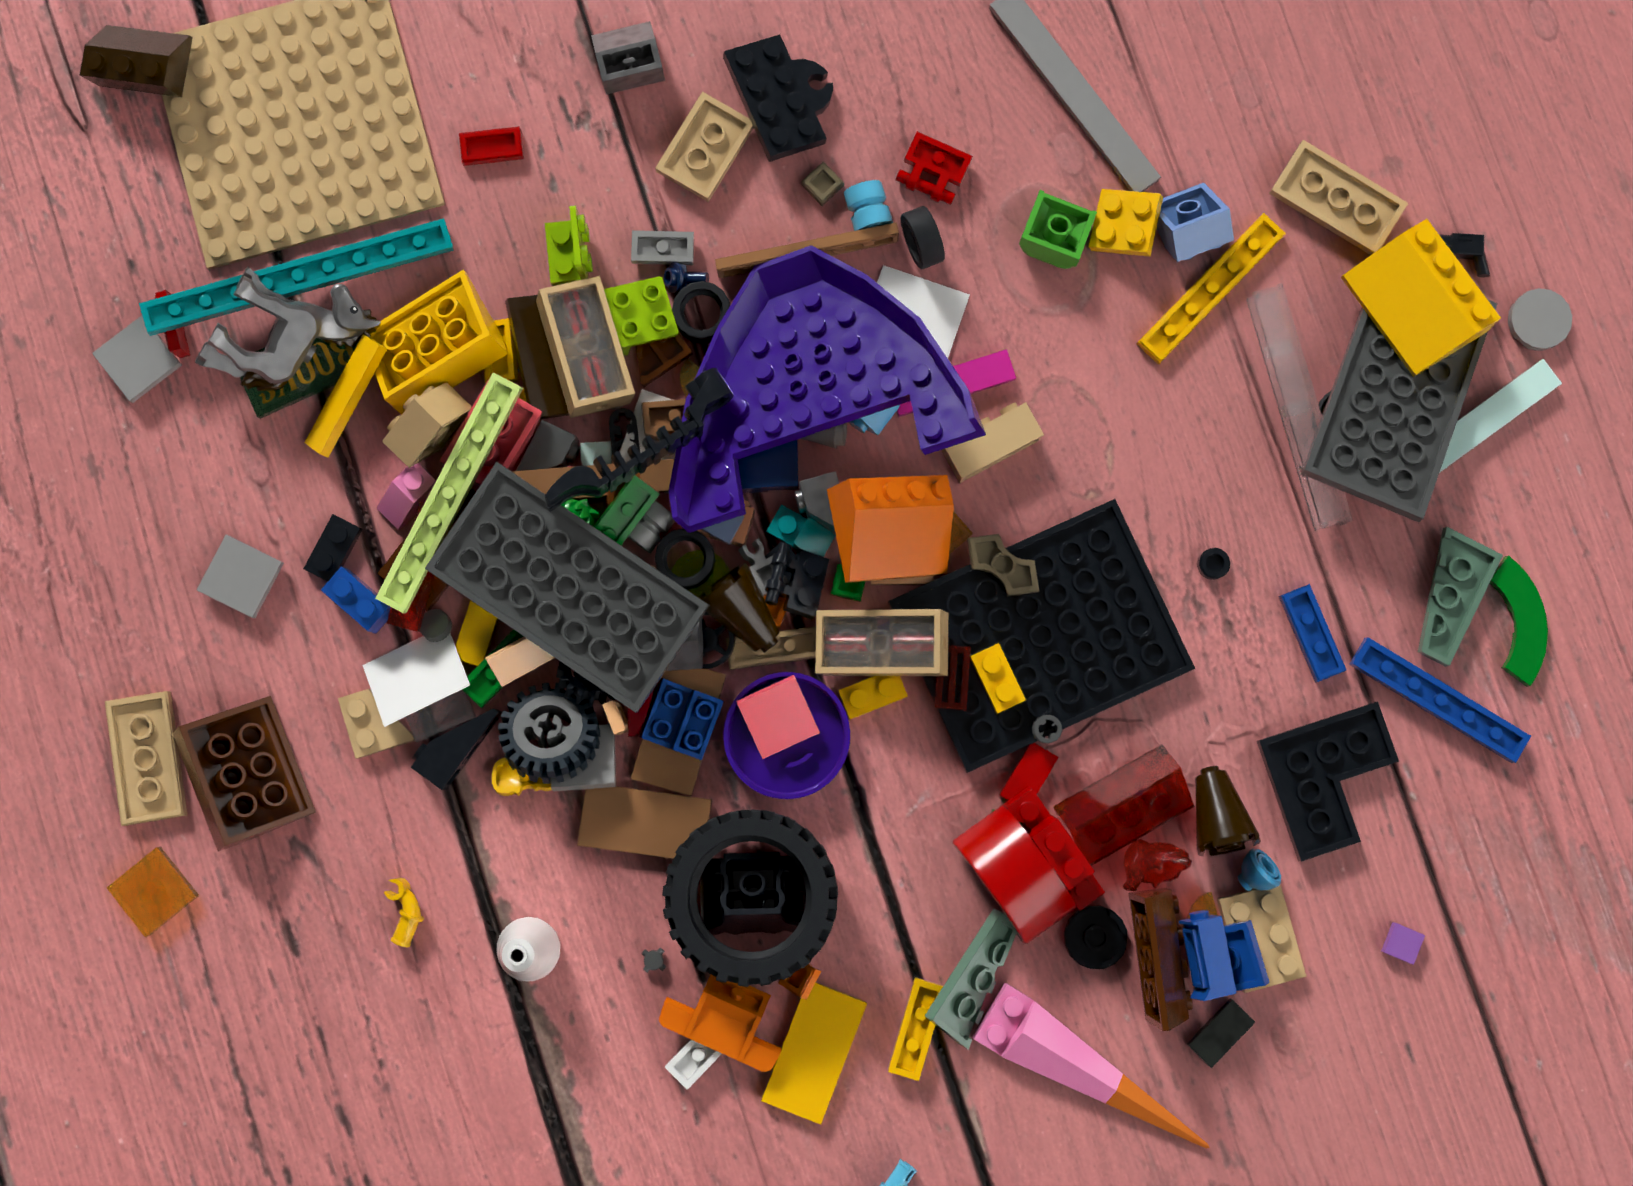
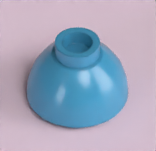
(1259, 871)

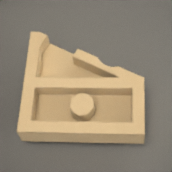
(366, 726)

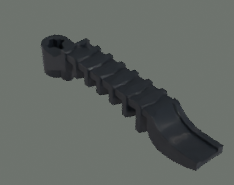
(708, 393)

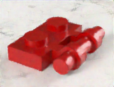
(936, 159)

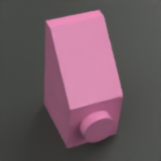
(405, 493)

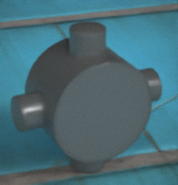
(653, 960)

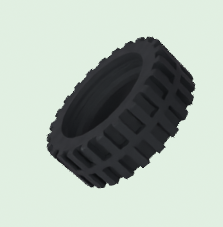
(683, 911)

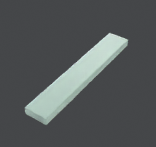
(1500, 409)

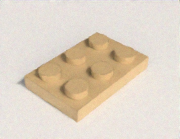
(705, 146)
(1272, 929)

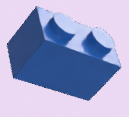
(357, 599)

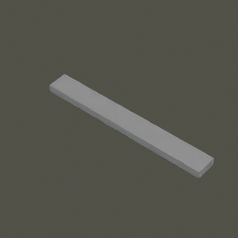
(1075, 94)

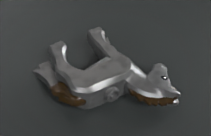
(290, 337)

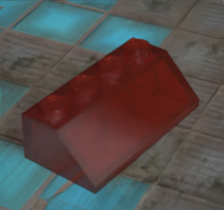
(1125, 804)

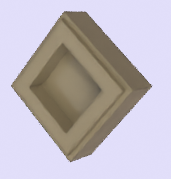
(822, 183)

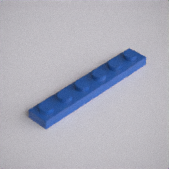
(1440, 700)

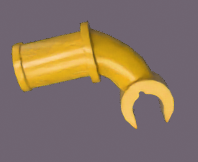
(409, 914)

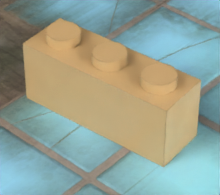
(1003, 438)

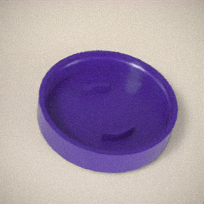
(799, 768)

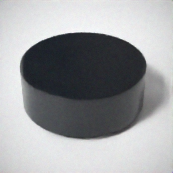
(1213, 563)

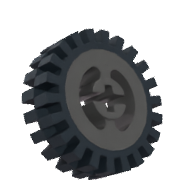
(568, 745)

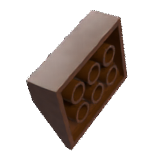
(243, 772)
(1160, 958)

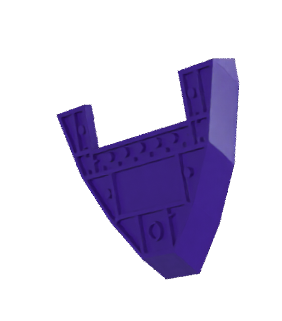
(804, 354)

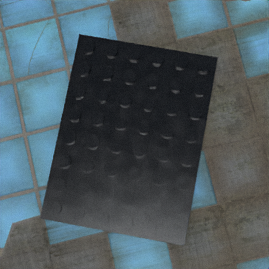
(1073, 646)

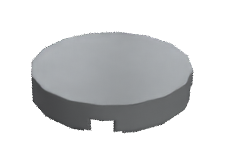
(1540, 319)

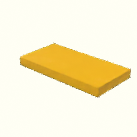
(814, 1053)

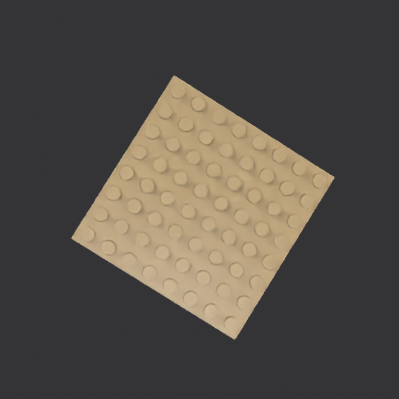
(299, 127)

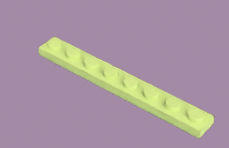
(449, 492)

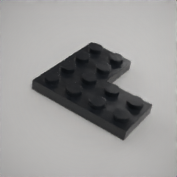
(1308, 769)

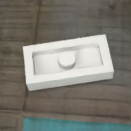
(691, 1062)

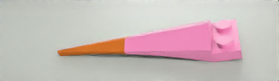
(1038, 1041)

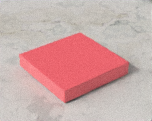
(778, 716)

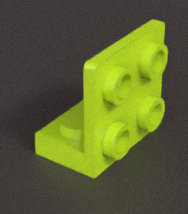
(567, 249)
(641, 312)

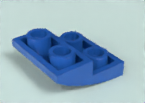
(681, 719)

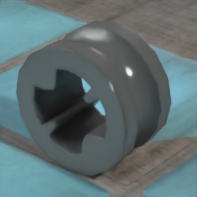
(1041, 721)

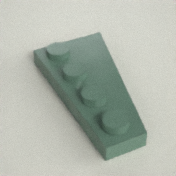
(1456, 590)
(963, 994)

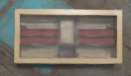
(585, 346)
(882, 642)

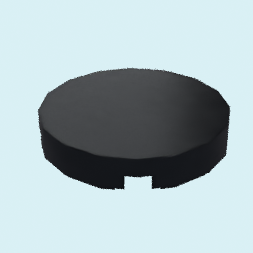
(1095, 937)

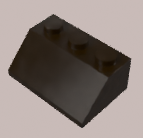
(137, 60)

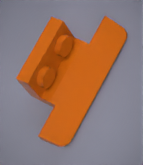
(725, 1022)

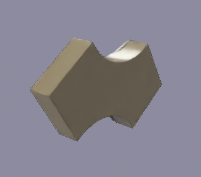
(1015, 574)

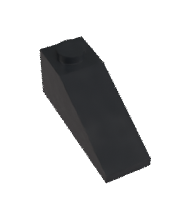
(447, 755)

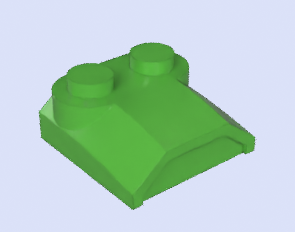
(1056, 231)

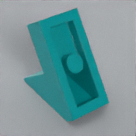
(800, 532)

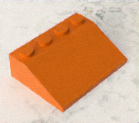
(892, 526)

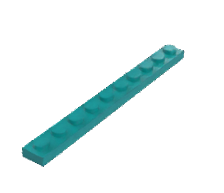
(299, 276)

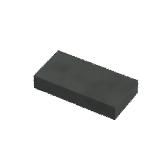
(1221, 1033)

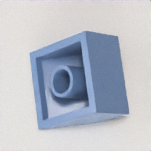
(1194, 222)

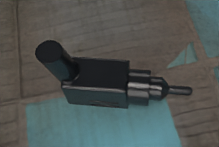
(1469, 247)

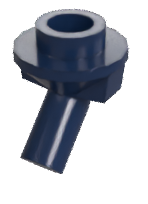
(680, 277)

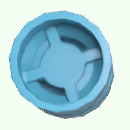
(867, 202)

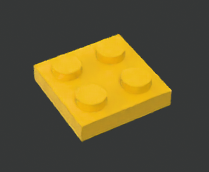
(1125, 222)

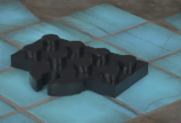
(780, 96)

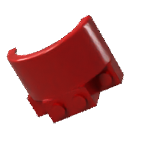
(1030, 873)

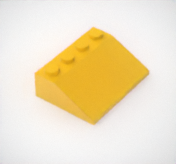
(1421, 298)
(436, 341)

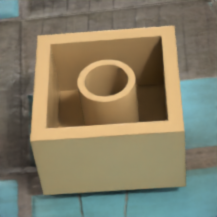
(426, 423)

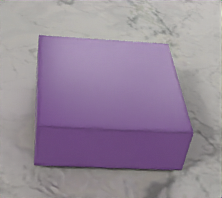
(1403, 943)

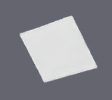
(935, 304)
(415, 677)

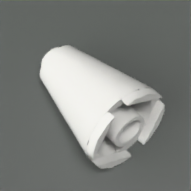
(536, 941)

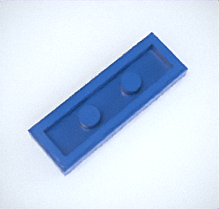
(1312, 633)

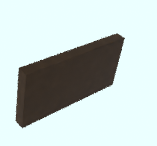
(535, 358)

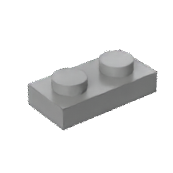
(662, 247)

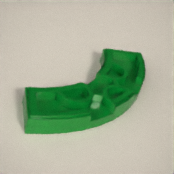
(1529, 620)

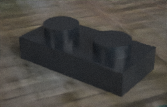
(333, 548)

